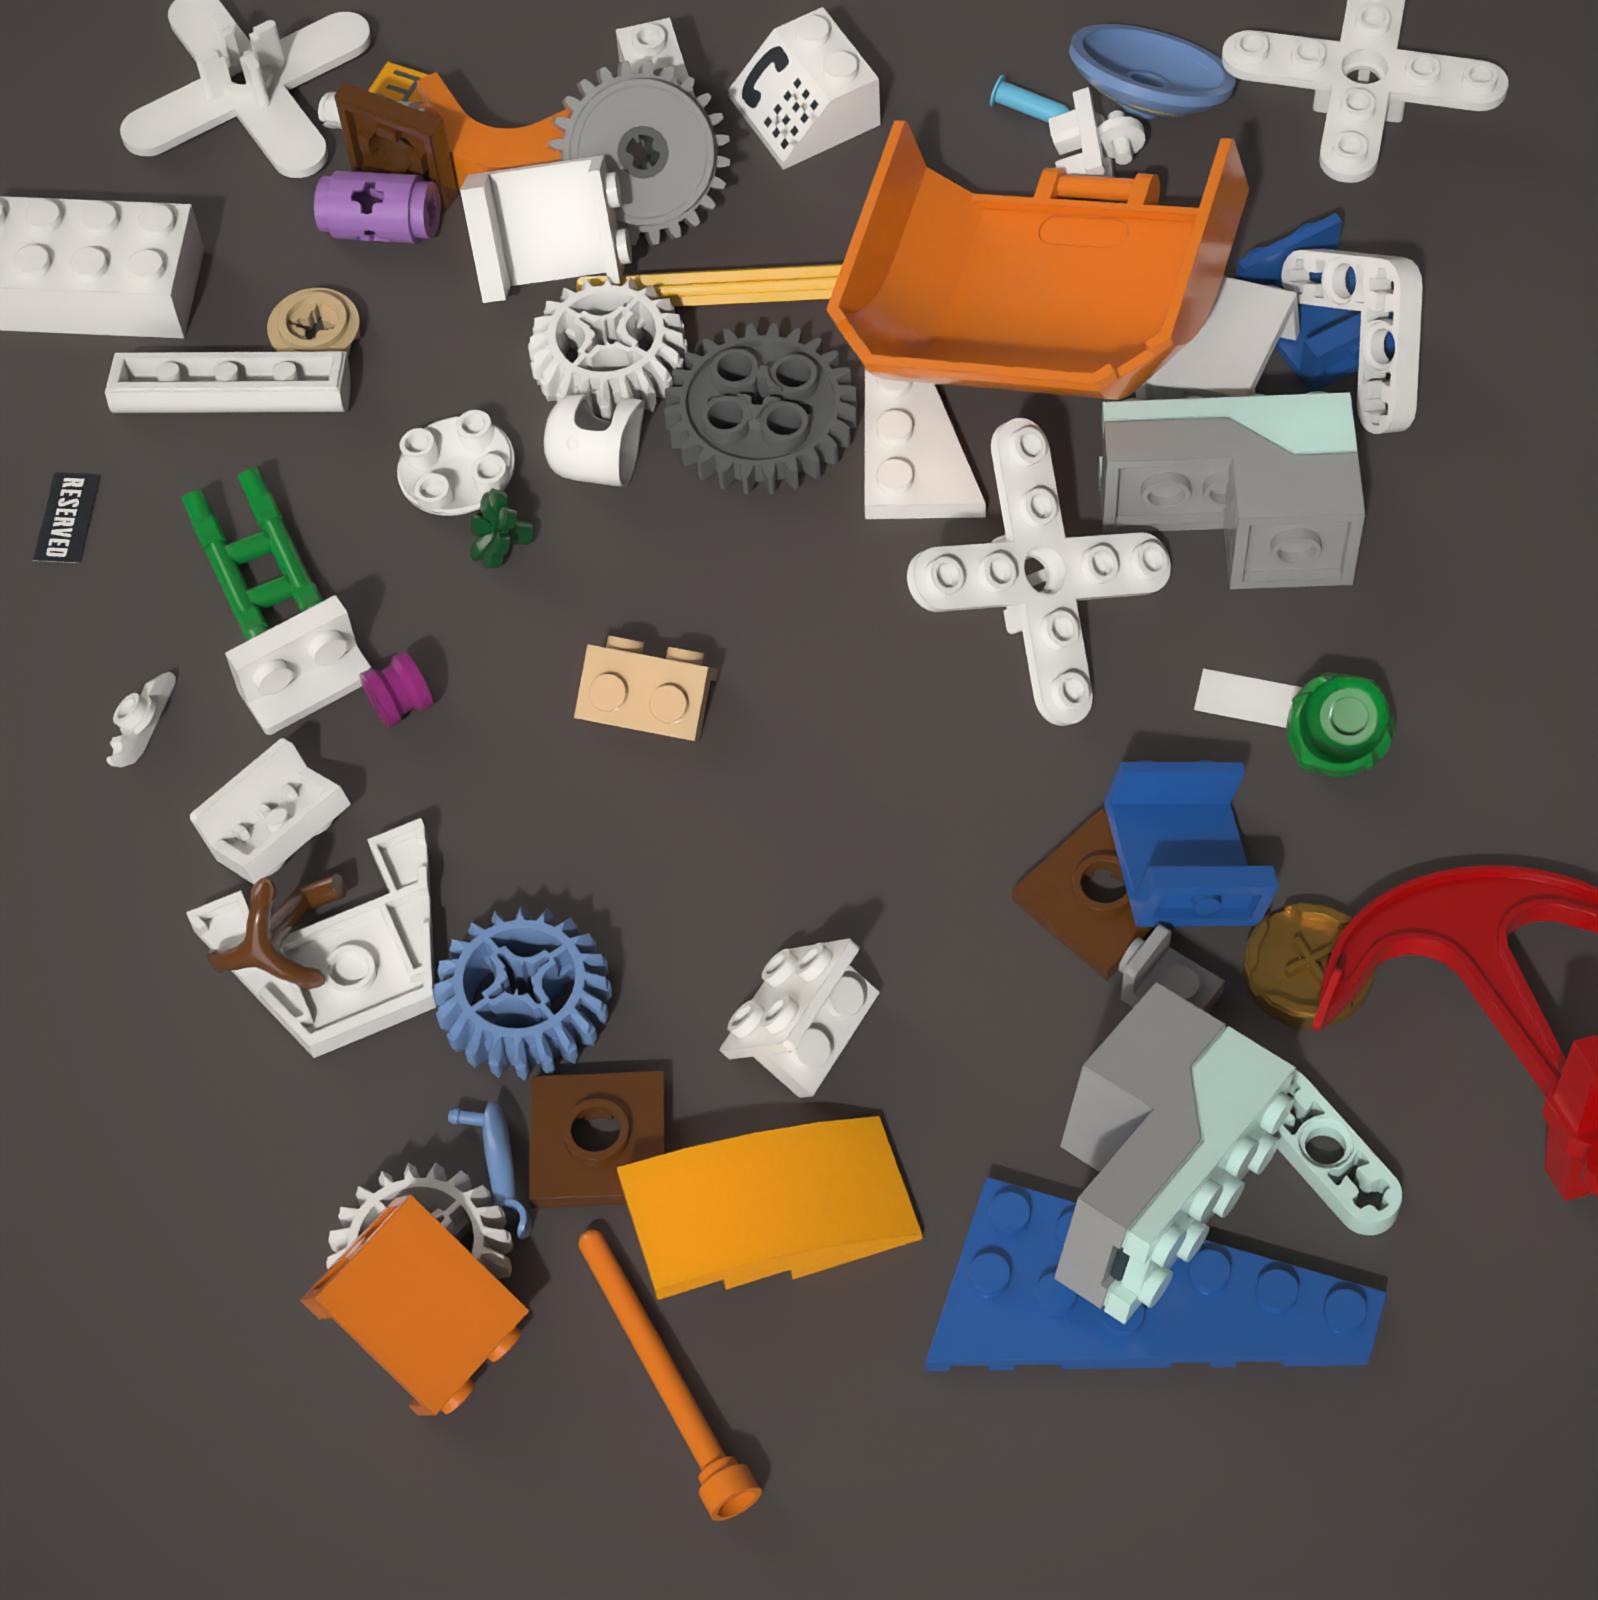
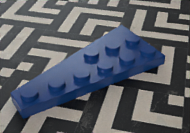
(1215, 1309)

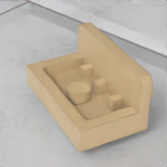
(644, 691)

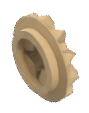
(302, 310)

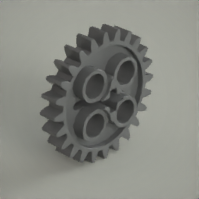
(749, 393)

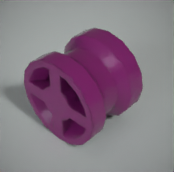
(396, 689)

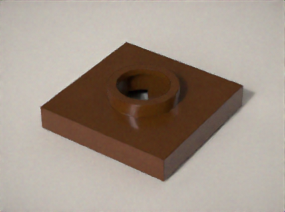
(373, 142)
(1056, 900)
(566, 1173)

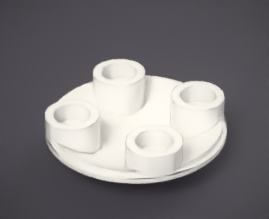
(454, 463)

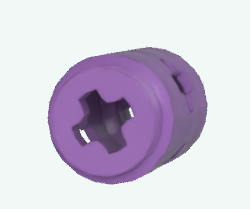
(377, 207)

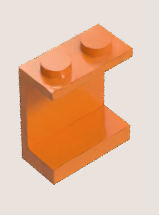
(419, 1305)

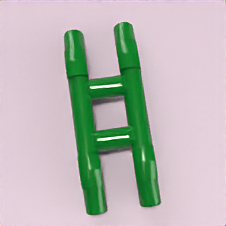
(272, 539)

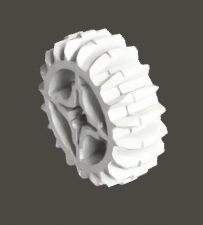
(605, 331)
(450, 1202)

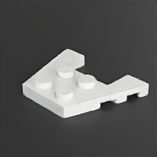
(371, 956)

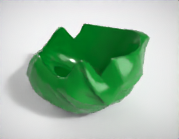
(1340, 725)

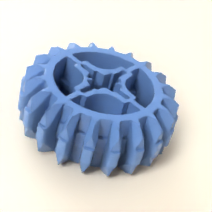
(514, 1027)

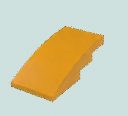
(768, 1204)

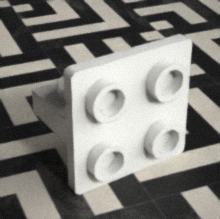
(802, 1014)

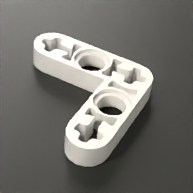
(1375, 301)

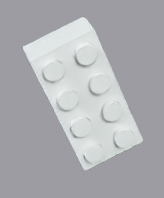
(97, 266)

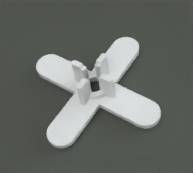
(262, 103)
(1360, 108)
(1074, 571)

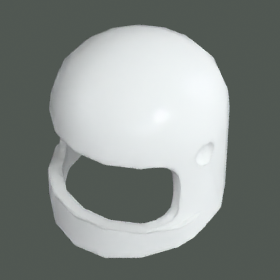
(593, 448)

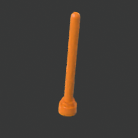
(726, 1484)

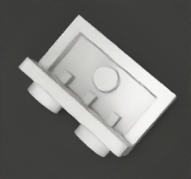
(267, 812)

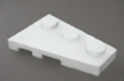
(914, 455)

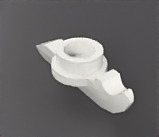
(138, 718)

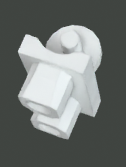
(1098, 138)

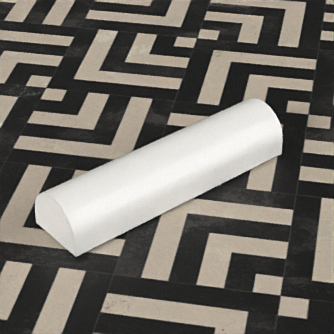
(229, 382)

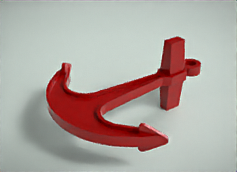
(1465, 923)

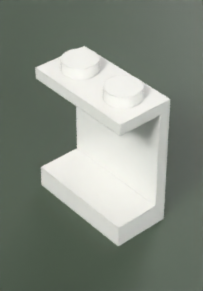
(544, 224)
(1231, 345)

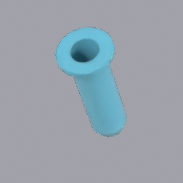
(1025, 101)

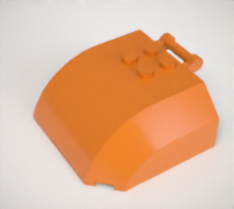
(1035, 285)

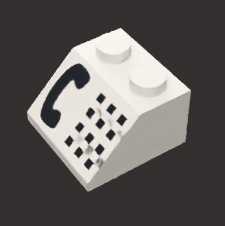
(807, 89)

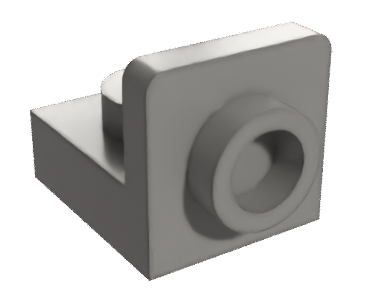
(1156, 962)

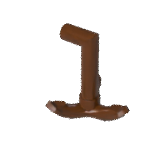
(267, 931)

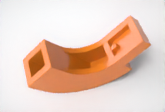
(481, 147)

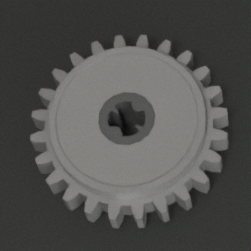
(674, 133)

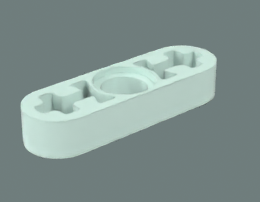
(1369, 1176)

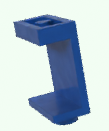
(1328, 336)
(1184, 846)

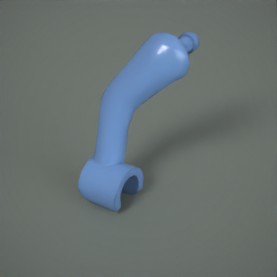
(498, 1159)

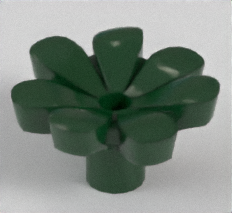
(497, 529)

